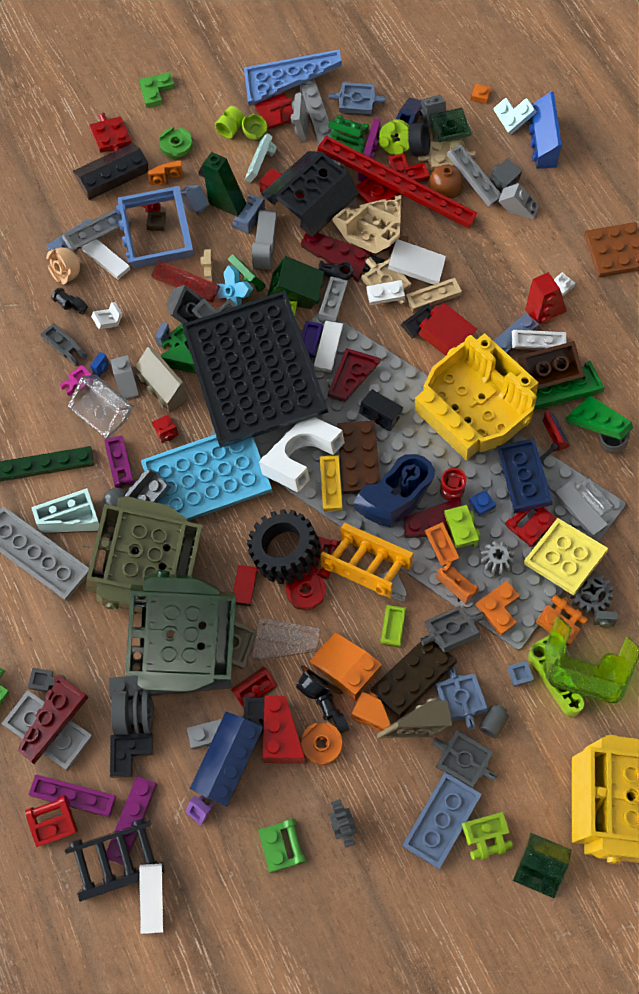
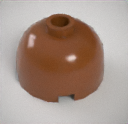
(446, 180)

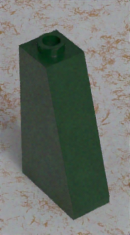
(222, 186)

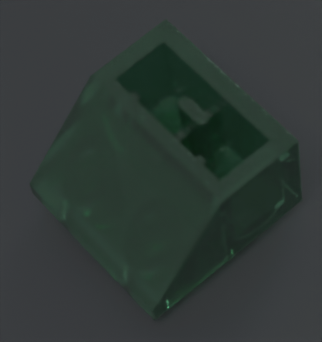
(542, 865)

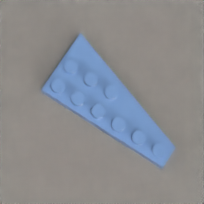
(276, 77)

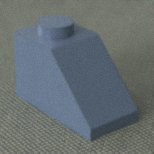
(194, 198)

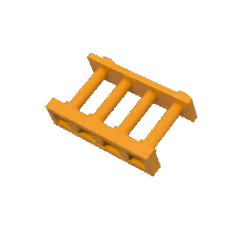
(367, 543)

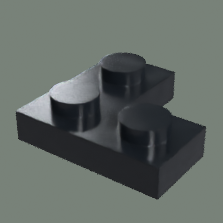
(123, 748)

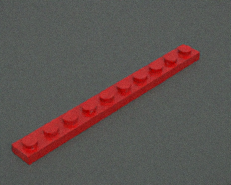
(397, 181)

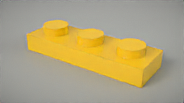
(330, 483)

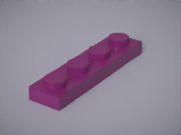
(372, 143)
(79, 797)
(134, 809)

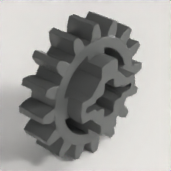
(599, 588)
(342, 823)

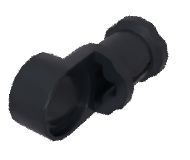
(334, 270)
(68, 301)
(330, 711)

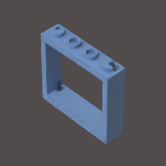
(147, 198)

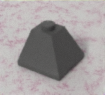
(181, 303)

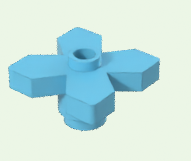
(233, 287)

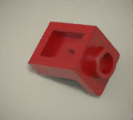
(165, 428)

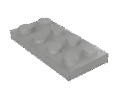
(67, 744)

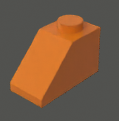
(370, 712)

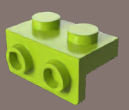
(461, 526)

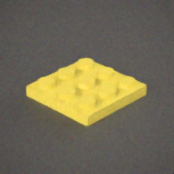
(565, 556)

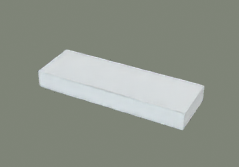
(106, 258)
(536, 339)
(328, 346)
(151, 898)

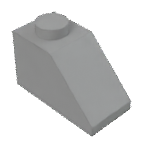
(124, 377)

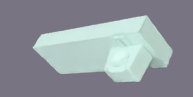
(265, 147)

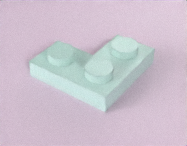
(512, 117)

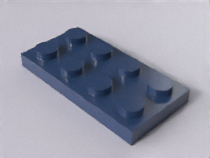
(524, 475)

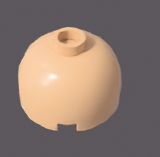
(63, 264)

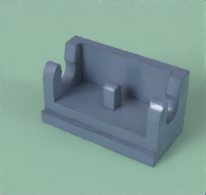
(249, 215)

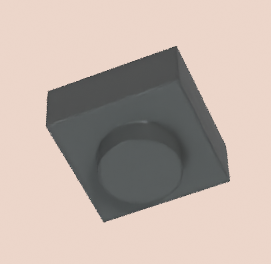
(605, 618)

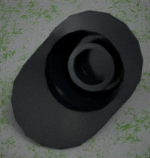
(314, 686)

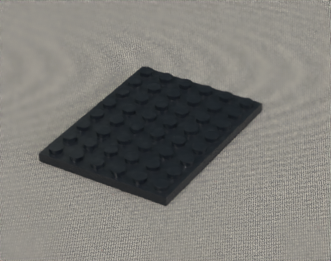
(254, 369)

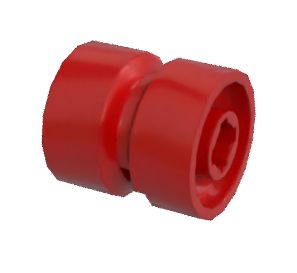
(453, 484)

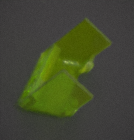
(602, 681)

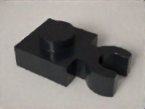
(254, 709)

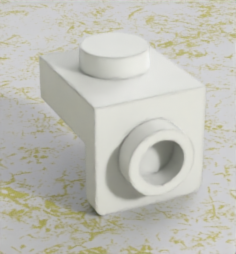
(107, 318)

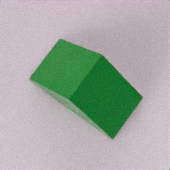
(179, 359)

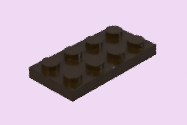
(413, 677)

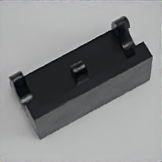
(380, 409)

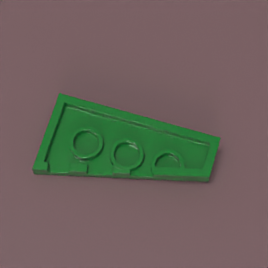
(570, 390)
(599, 418)

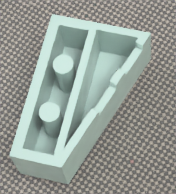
(67, 514)

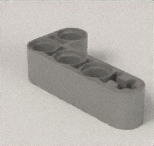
(265, 238)

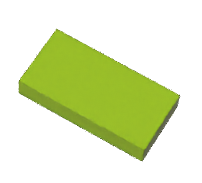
(393, 626)

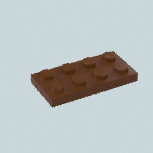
(359, 456)

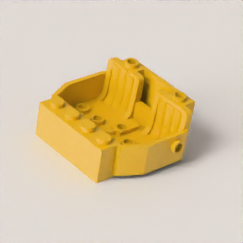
(459, 379)
(600, 807)

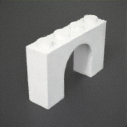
(309, 432)

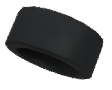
(419, 139)

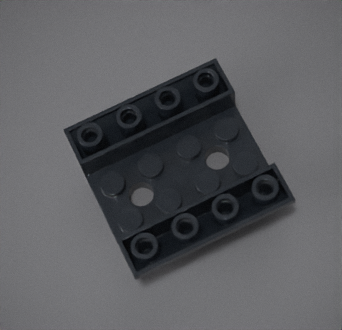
(323, 195)

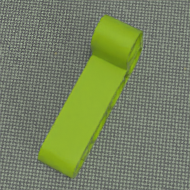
(539, 665)

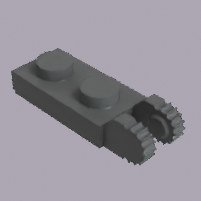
(62, 343)

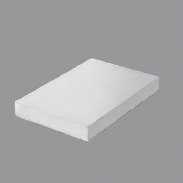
(416, 262)

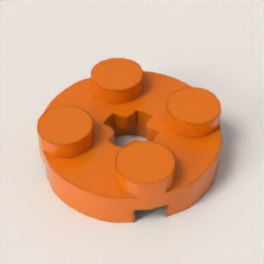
(321, 755)

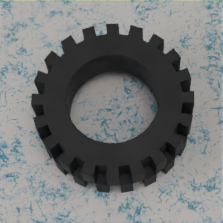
(293, 564)

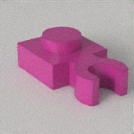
(74, 379)

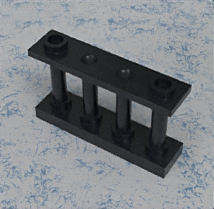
(110, 881)

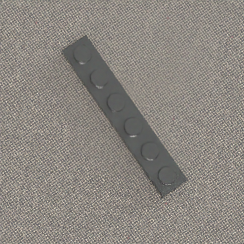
(129, 684)

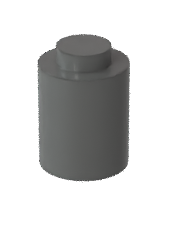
(494, 721)

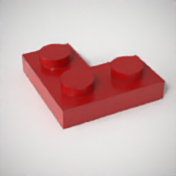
(416, 172)

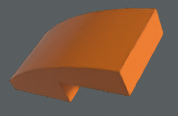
(168, 170)

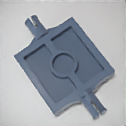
(356, 98)
(463, 697)

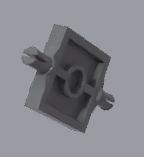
(452, 629)
(464, 759)

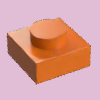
(481, 93)

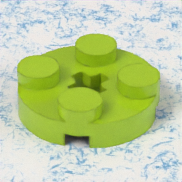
(386, 139)

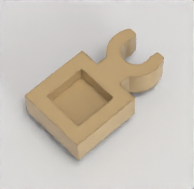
(207, 263)

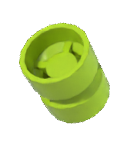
(229, 122)

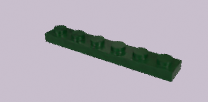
(46, 463)

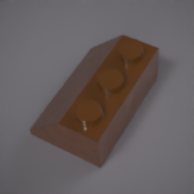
(553, 364)

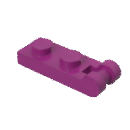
(118, 461)

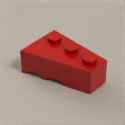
(544, 299)
(279, 733)

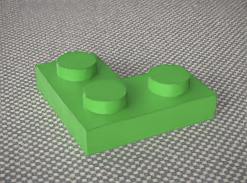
(153, 85)

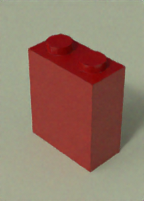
(445, 328)

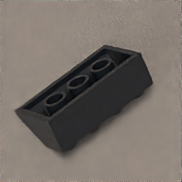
(111, 170)

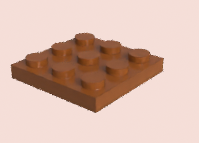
(614, 248)

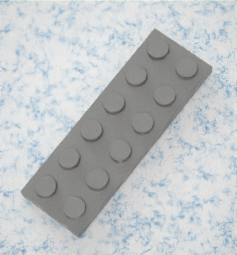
(40, 556)

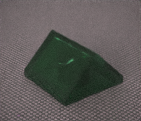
(449, 125)

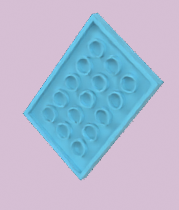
(209, 476)

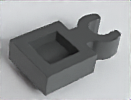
(42, 680)

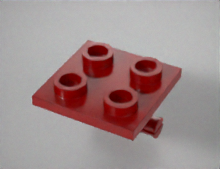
(275, 110)

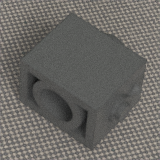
(430, 106)
(505, 175)

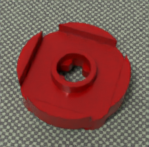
(310, 600)

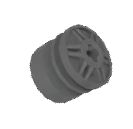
(132, 712)

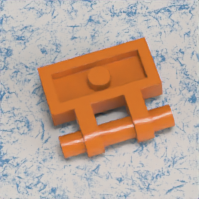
(549, 615)

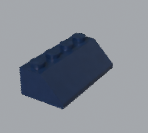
(226, 758)

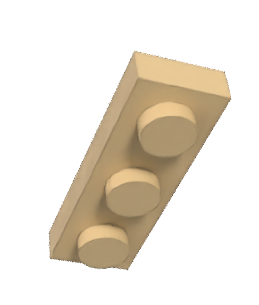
(433, 294)

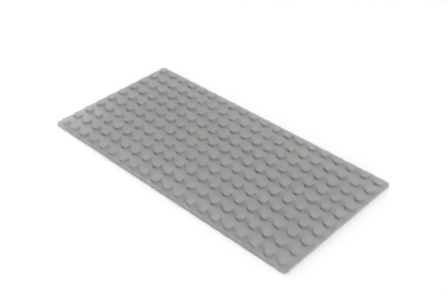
(483, 471)

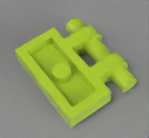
(486, 828)

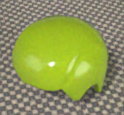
(254, 126)

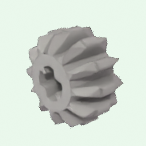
(494, 564)

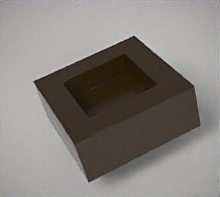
(156, 221)

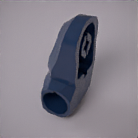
(397, 491)

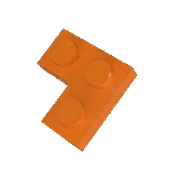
(494, 607)

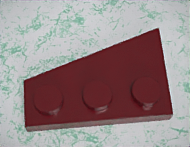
(351, 373)
(419, 522)

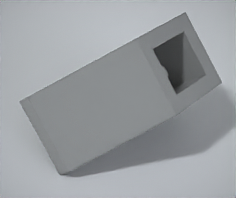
(518, 201)

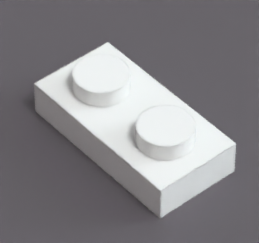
(385, 292)

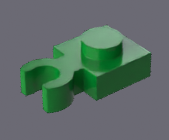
(176, 338)

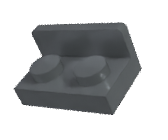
(149, 487)

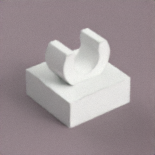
(564, 283)

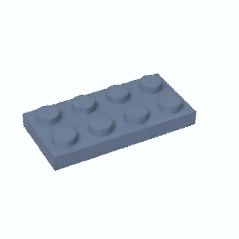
(441, 820)

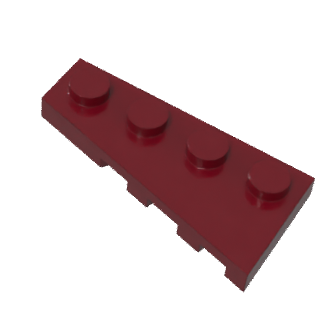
(337, 252)
(57, 711)

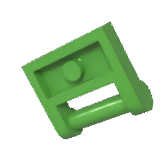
(275, 849)

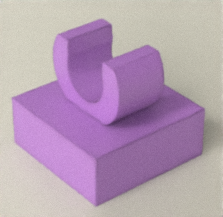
(198, 809)

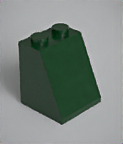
(299, 281)

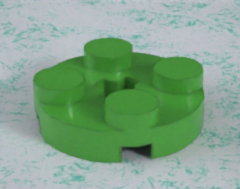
(178, 150)

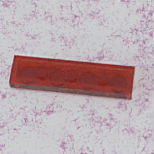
(177, 277)

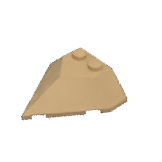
(372, 224)

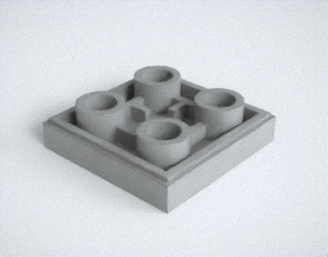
(300, 117)

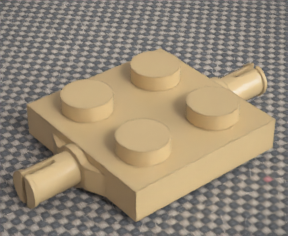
(438, 151)
(380, 274)

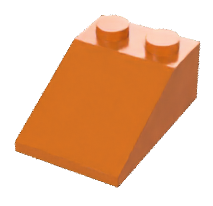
(346, 665)

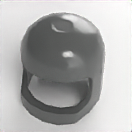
(613, 445)

